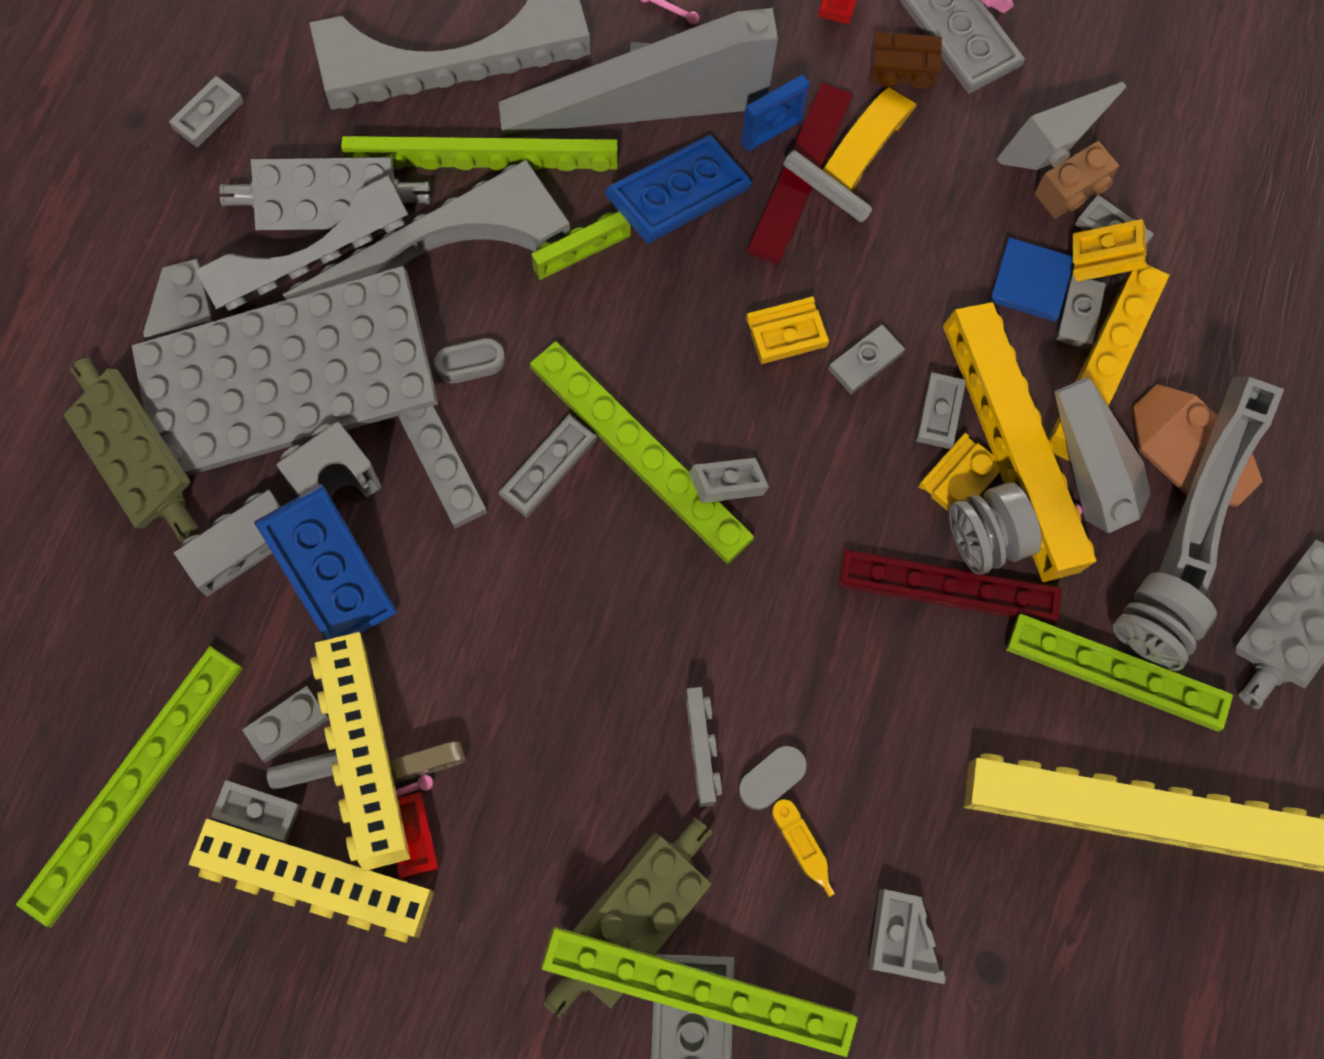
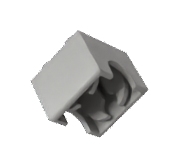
(328, 460)

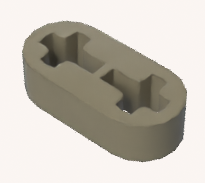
(427, 761)

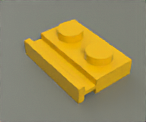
(1109, 250)
(787, 330)
(961, 473)

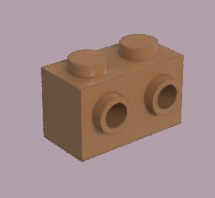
(1077, 180)

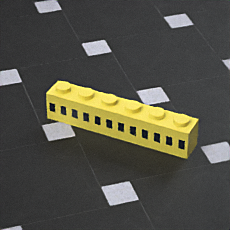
(361, 753)
(311, 878)

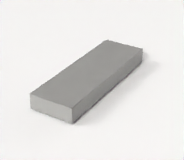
(547, 466)

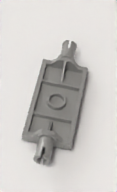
(312, 190)
(1289, 632)

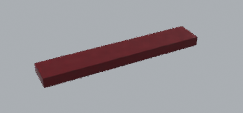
(791, 191)
(949, 586)

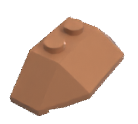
(1173, 435)

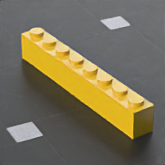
(1018, 437)

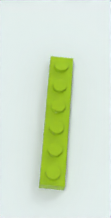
(1119, 672)

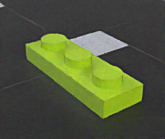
(580, 244)

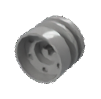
(995, 528)
(1165, 621)

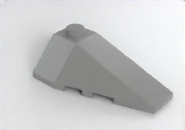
(1052, 133)
(1103, 460)

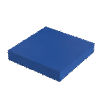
(774, 113)
(1032, 279)

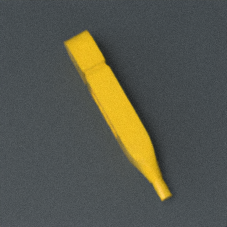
(802, 843)

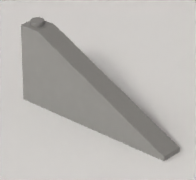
(685, 75)

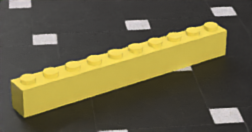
(1145, 812)

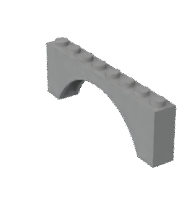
(366, 71)
(504, 209)

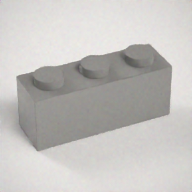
(228, 546)

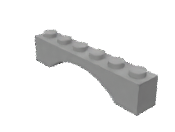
(237, 275)
(1237, 431)

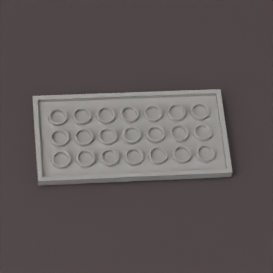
(286, 371)

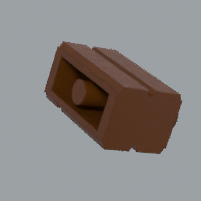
(905, 59)

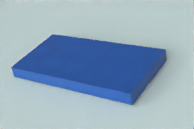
(678, 188)
(325, 565)

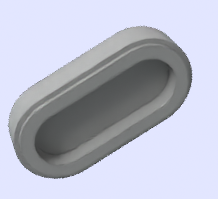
(469, 360)
(772, 778)

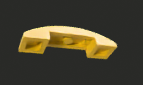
(868, 137)

